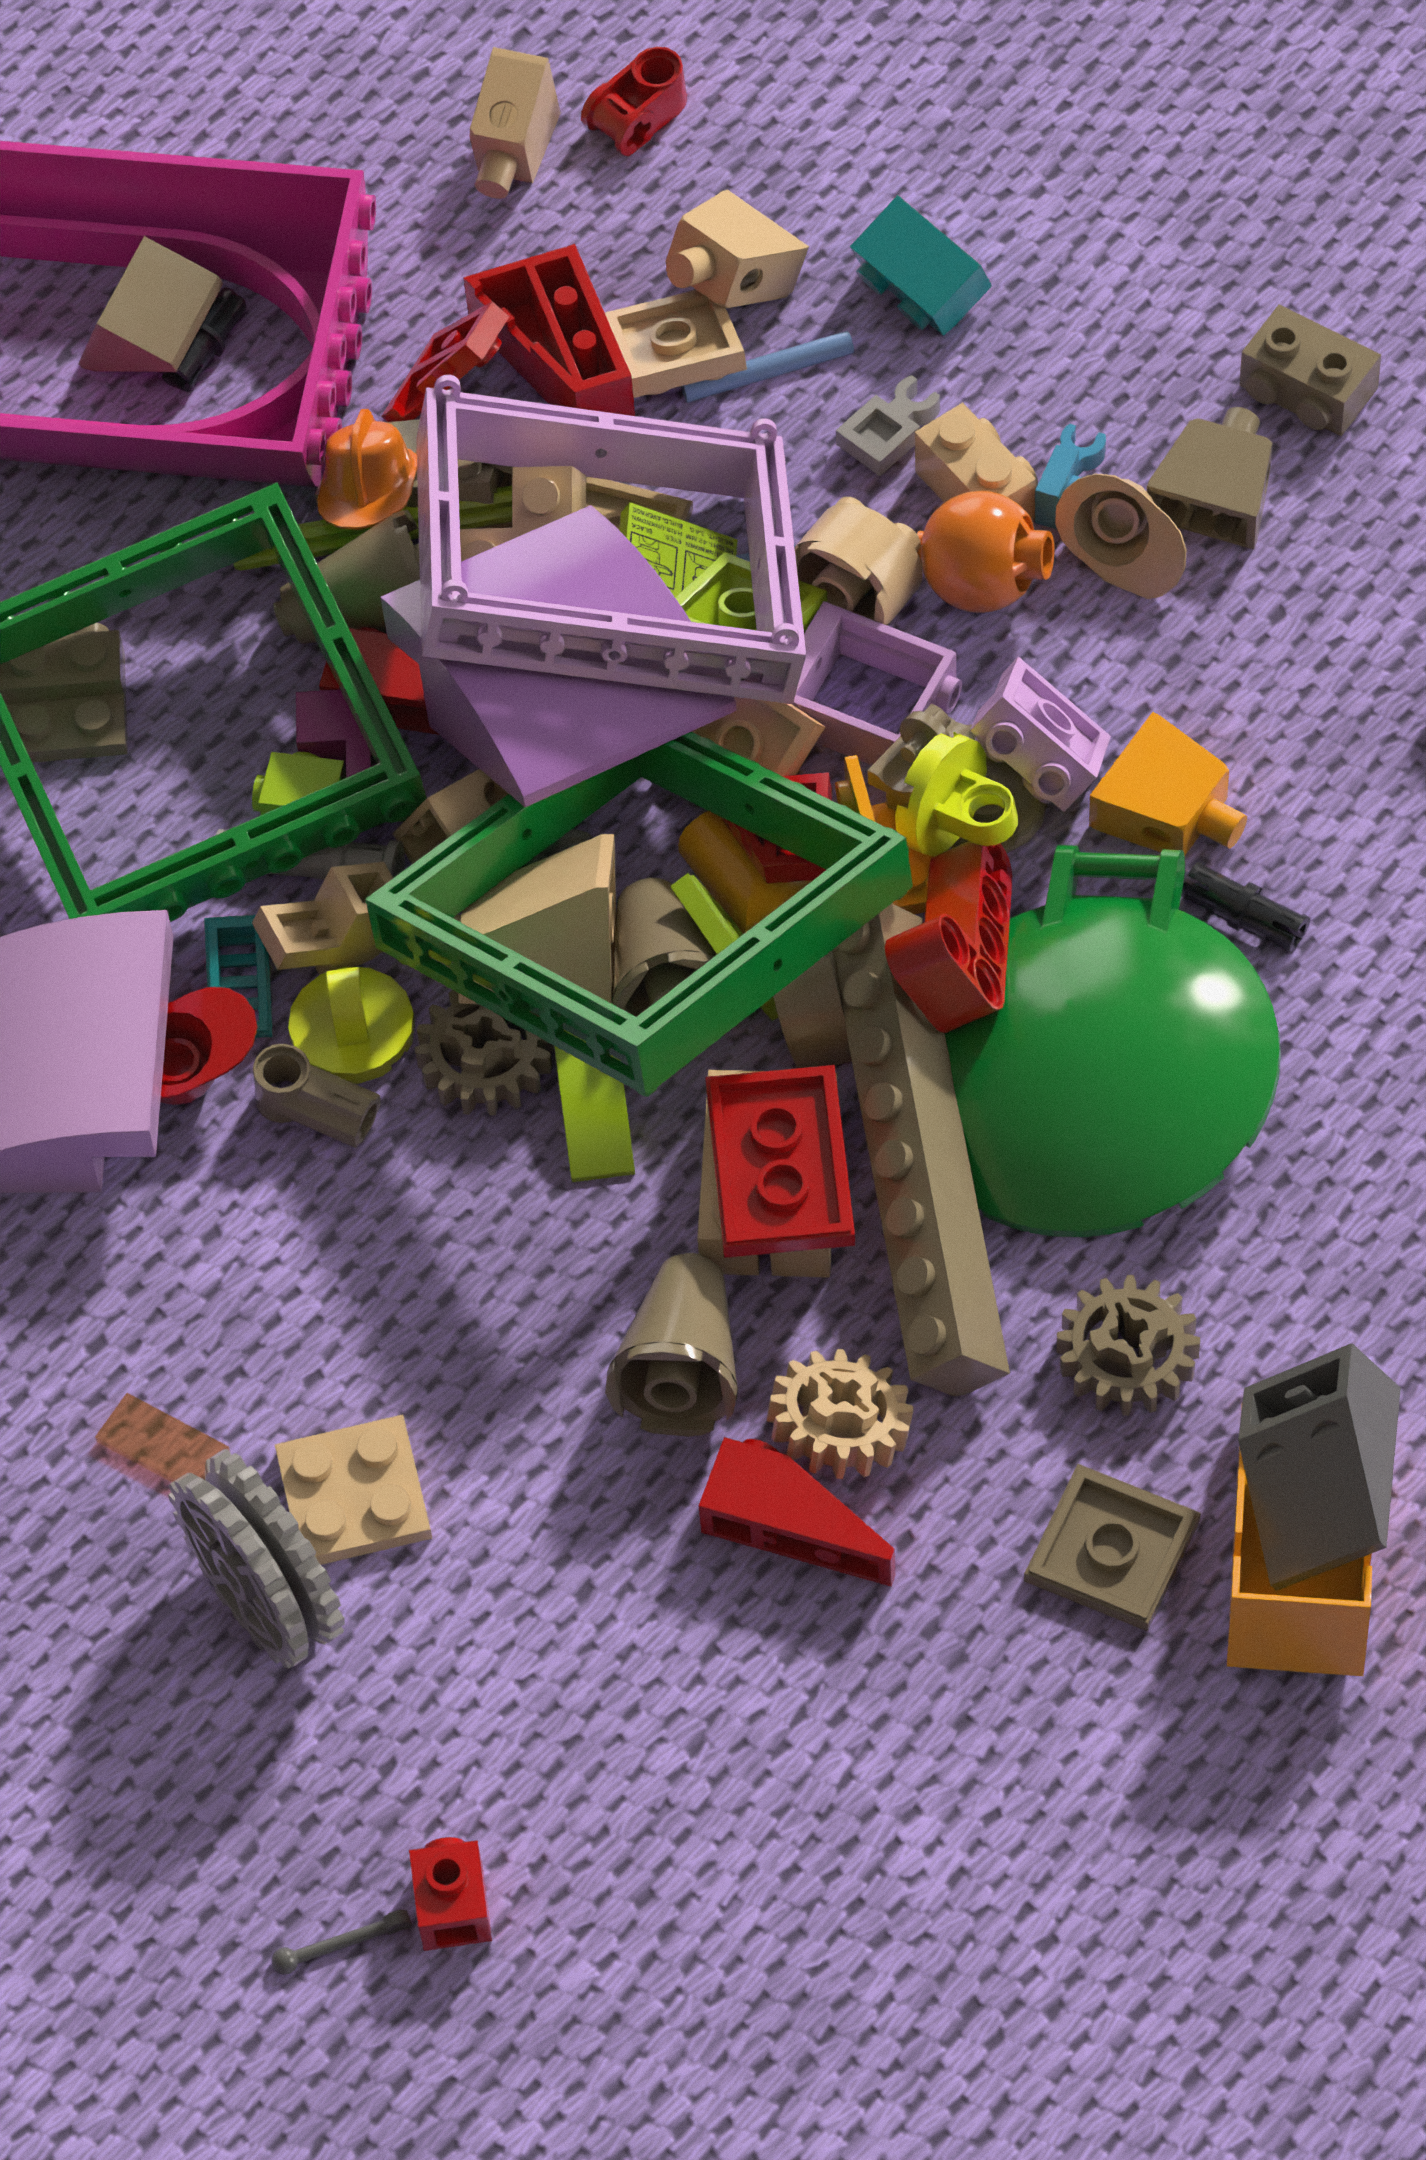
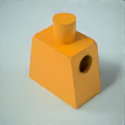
(1165, 793)

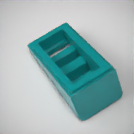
(235, 932)

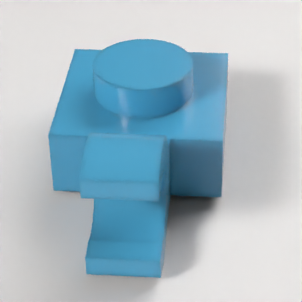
(1062, 470)

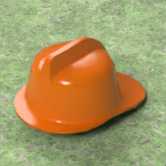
(365, 474)

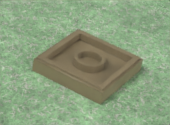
(1112, 1547)

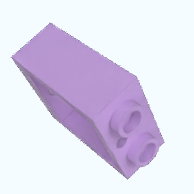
(880, 646)

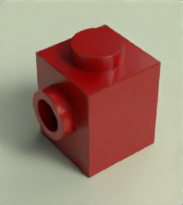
(450, 1894)

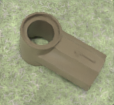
(315, 1098)

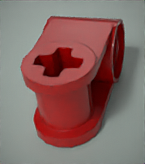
(638, 99)

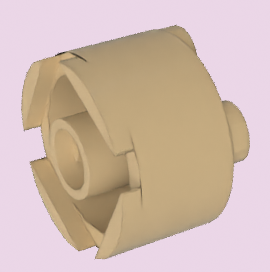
(861, 553)

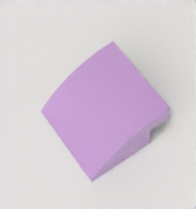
(81, 1047)

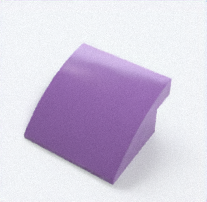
(541, 727)

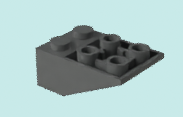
(1320, 1462)

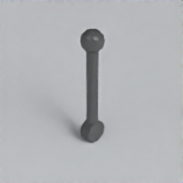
(286, 1960)

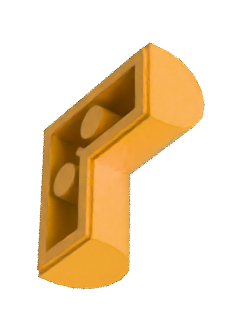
(729, 873)

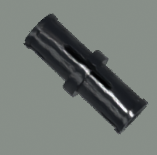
(1245, 906)

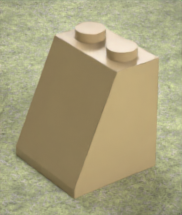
(557, 914)

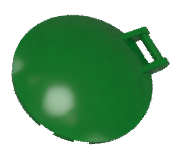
(1121, 1057)

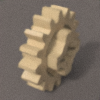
(840, 1413)

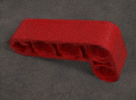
(959, 955)

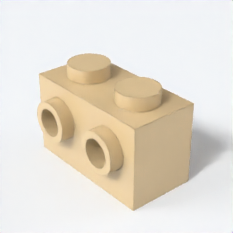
(966, 455)

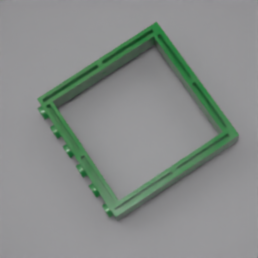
(263, 844)
(863, 876)

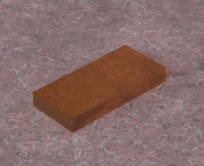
(157, 1440)

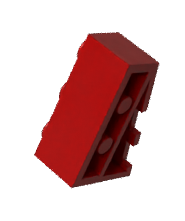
(556, 331)

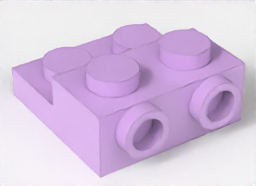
(1040, 736)

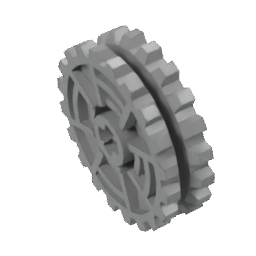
(256, 1558)

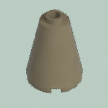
(359, 576)
(653, 945)
(678, 1352)

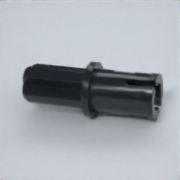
(209, 339)

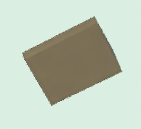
(151, 313)

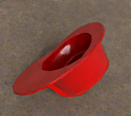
(204, 1040)

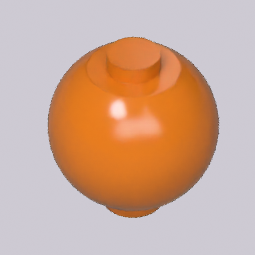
(983, 552)

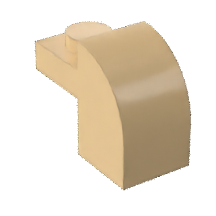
(330, 929)

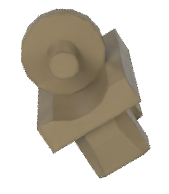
(916, 732)

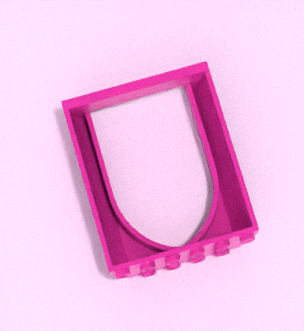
(259, 224)

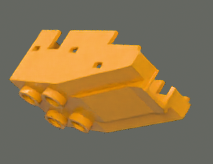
(1302, 1627)

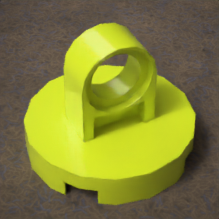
(947, 792)
(352, 1023)

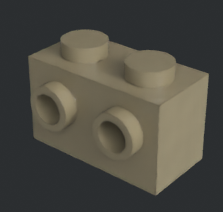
(1309, 371)

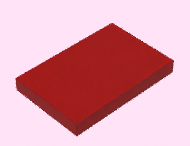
(779, 1161)

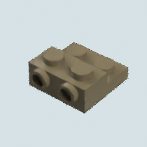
(70, 696)

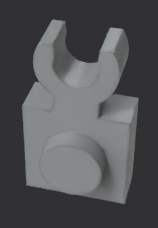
(885, 431)

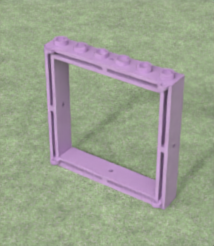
(593, 641)

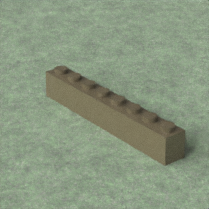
(919, 1170)

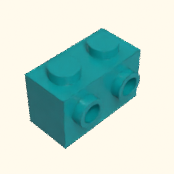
(919, 267)

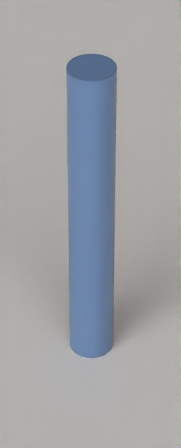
(774, 365)

